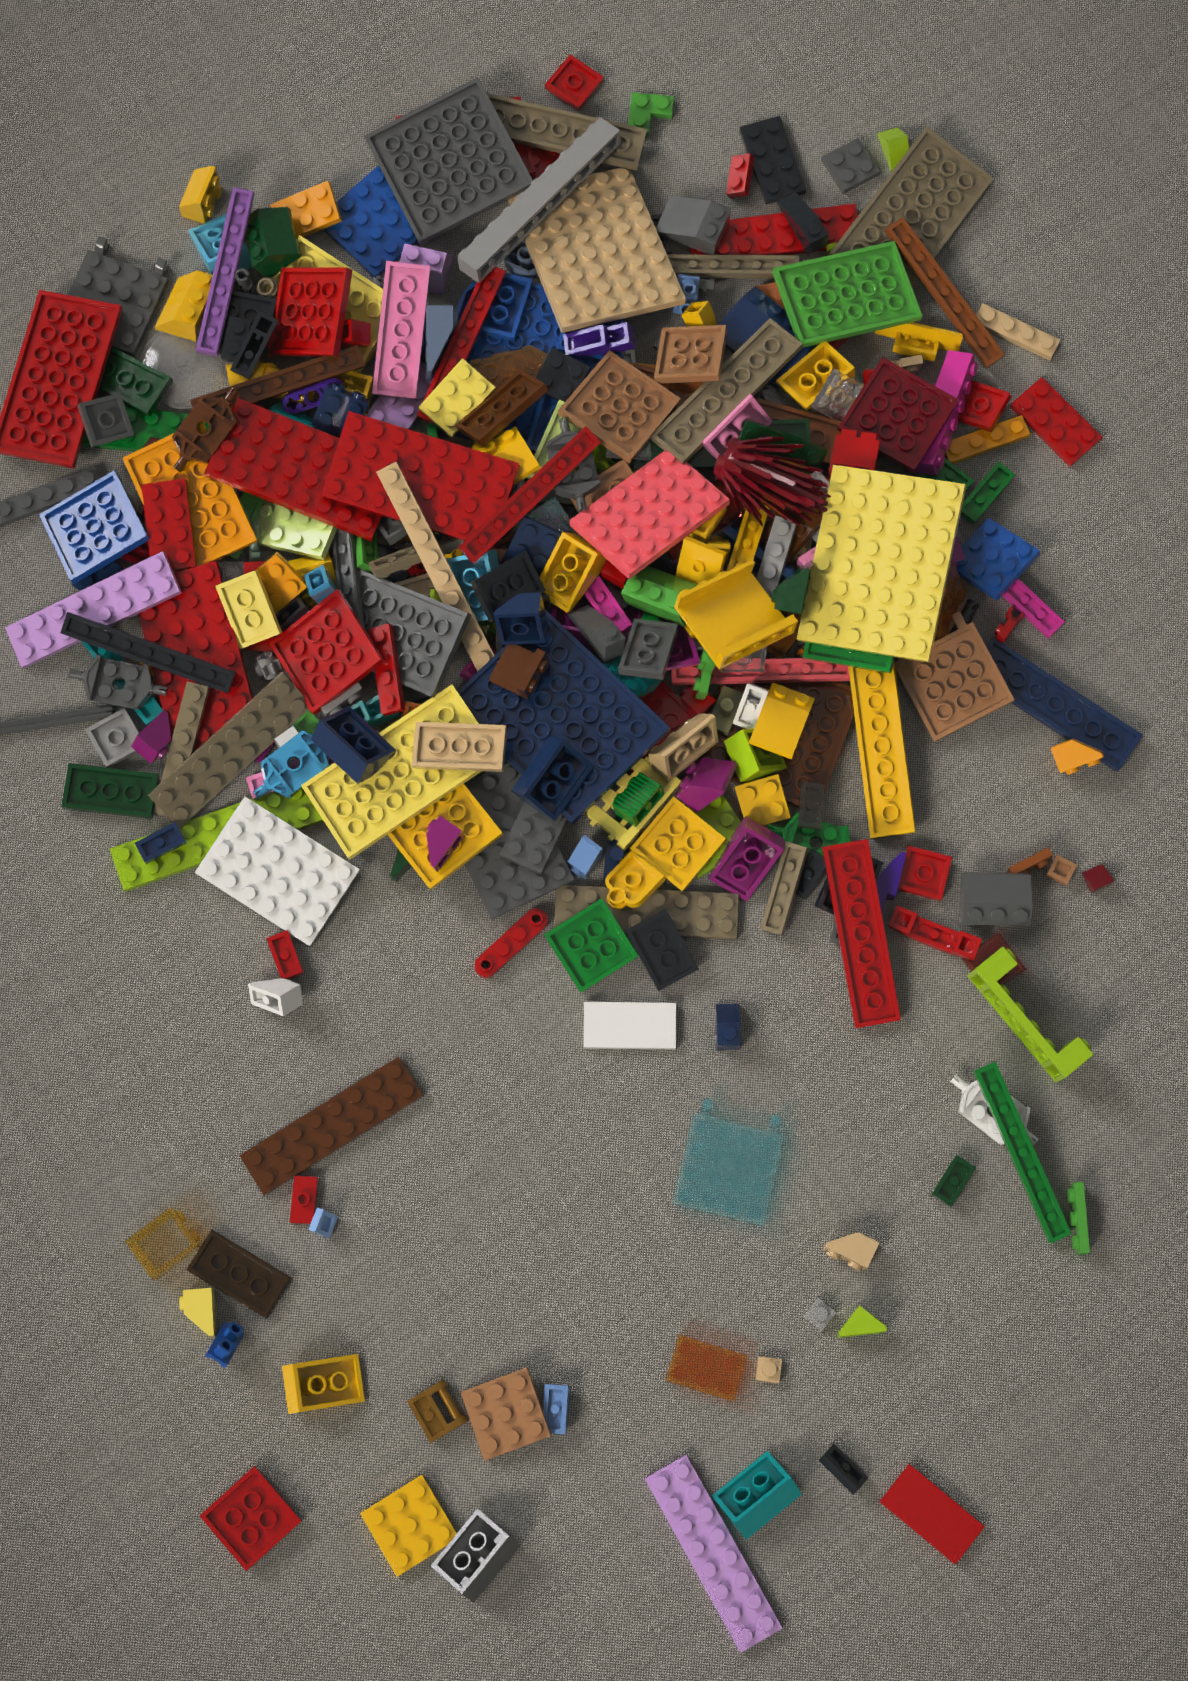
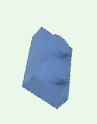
(556, 1407)

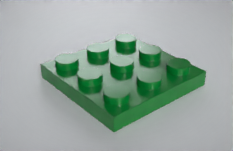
(591, 945)

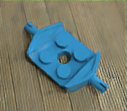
(284, 779)

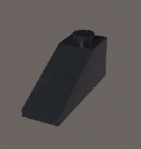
(804, 223)
(257, 345)

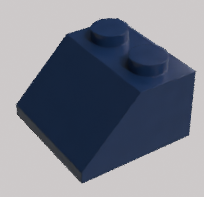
(522, 620)

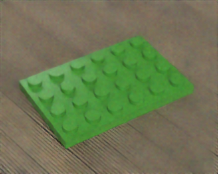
(847, 294)

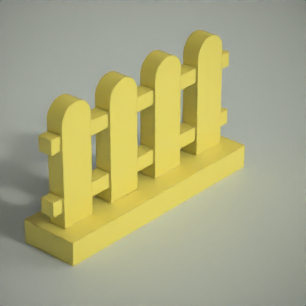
(617, 830)

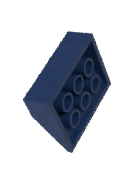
(749, 316)

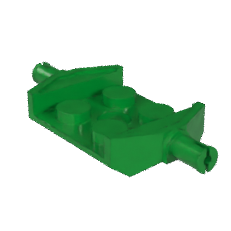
(828, 834)

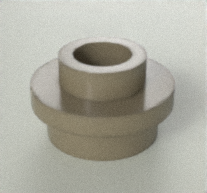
(263, 283)

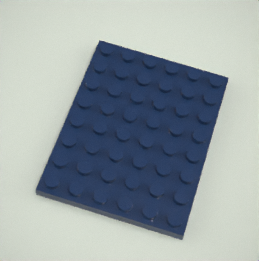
(574, 702)

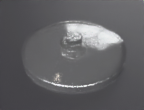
(191, 372)

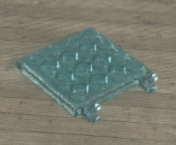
(728, 1167)

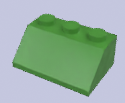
(656, 593)

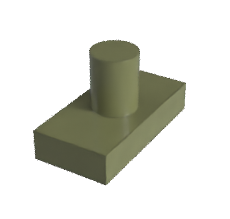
(726, 709)

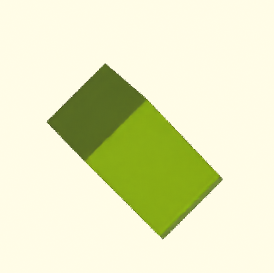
(894, 144)
(860, 1324)

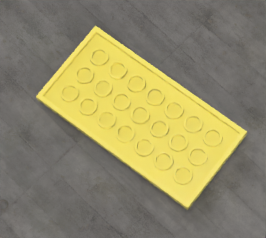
(397, 791)

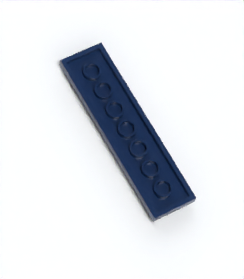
(1063, 708)

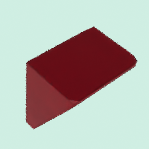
(1097, 878)

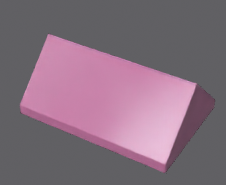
(732, 425)

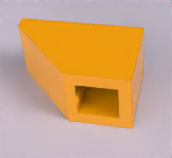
(1074, 753)

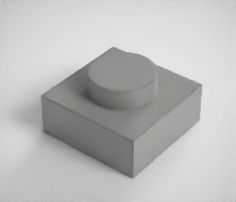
(819, 1314)

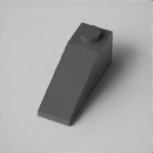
(599, 632)

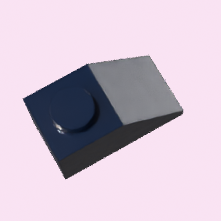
(728, 1027)

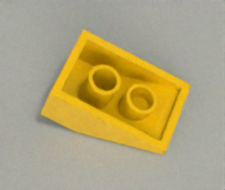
(811, 373)
(570, 570)
(781, 720)
(323, 1383)

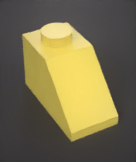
(200, 1308)

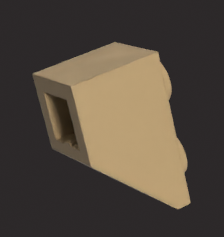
(853, 1248)

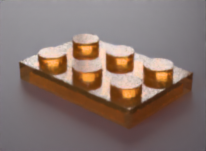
(706, 1368)

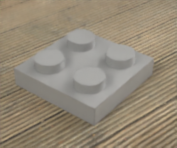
(113, 737)

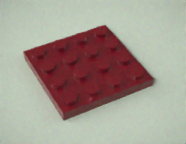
(901, 411)

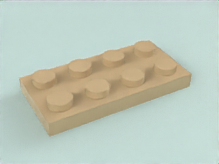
(459, 746)

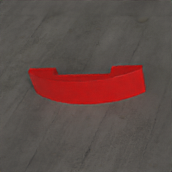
(934, 934)

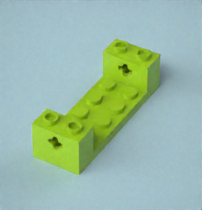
(1056, 1064)

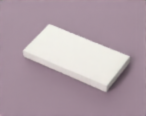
(629, 1025)

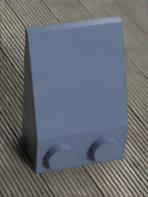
(439, 324)

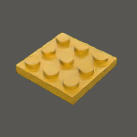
(678, 844)
(409, 1525)

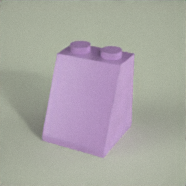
(439, 263)

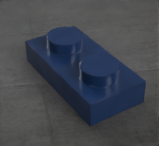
(160, 843)

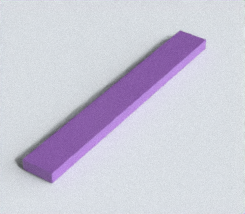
(224, 272)

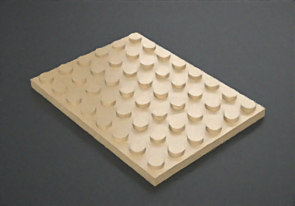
(602, 255)

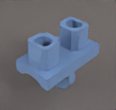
(690, 289)

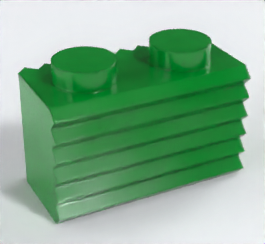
(637, 799)

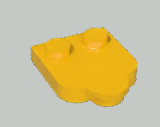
(632, 882)

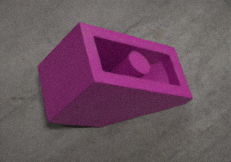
(154, 739)
(442, 841)

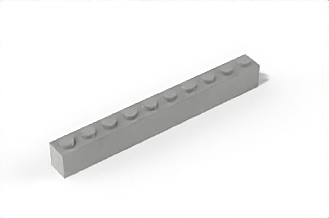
(539, 200)

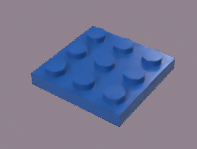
(995, 558)

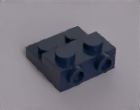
(335, 406)

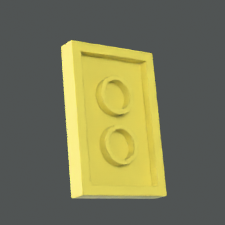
(456, 397)
(248, 609)

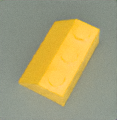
(186, 306)
(513, 448)

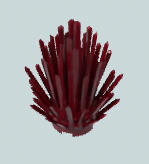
(756, 476)

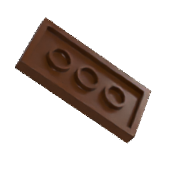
(502, 407)
(806, 530)

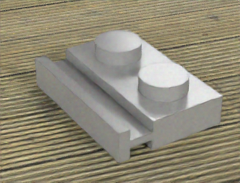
(349, 697)

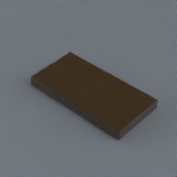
(239, 1274)

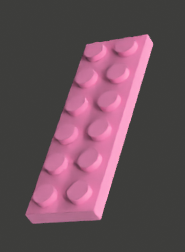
(401, 329)

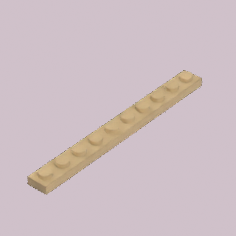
(434, 560)

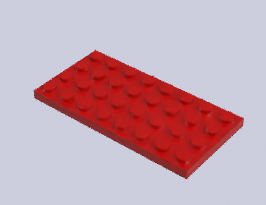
(54, 373)
(285, 466)
(450, 481)
(198, 627)

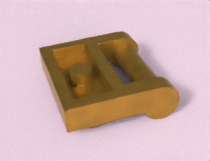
(429, 1415)

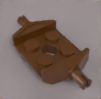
(221, 420)

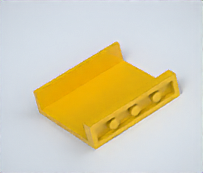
(732, 615)

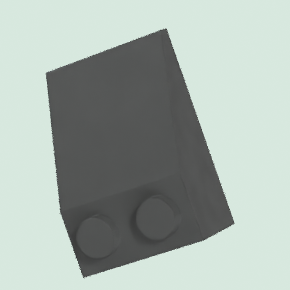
(694, 223)

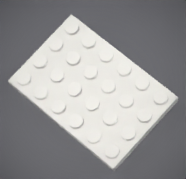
(277, 871)

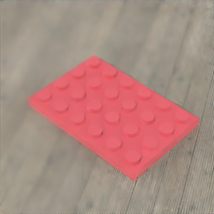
(649, 513)

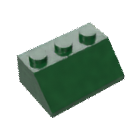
(272, 240)
(792, 591)

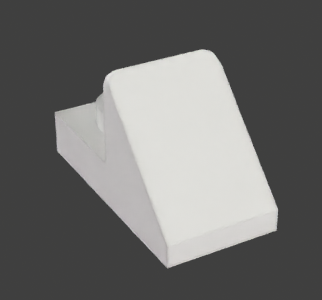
(750, 706)

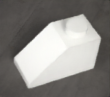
(276, 995)

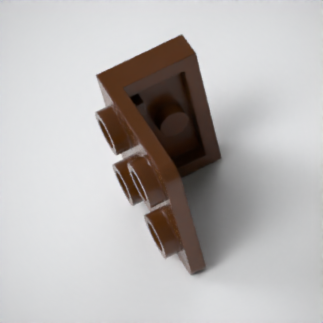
(519, 670)

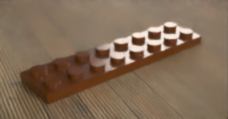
(331, 1126)

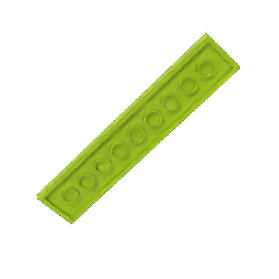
(201, 835)

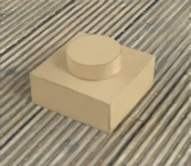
(768, 1369)

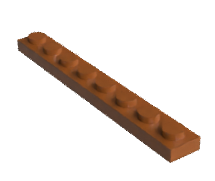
(944, 293)

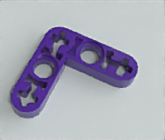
(319, 387)

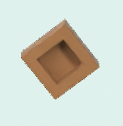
(1061, 870)

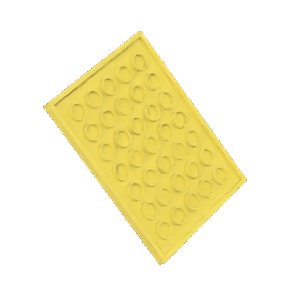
(881, 563)

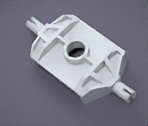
(974, 1108)

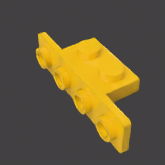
(921, 339)

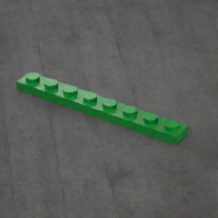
(1022, 1152)

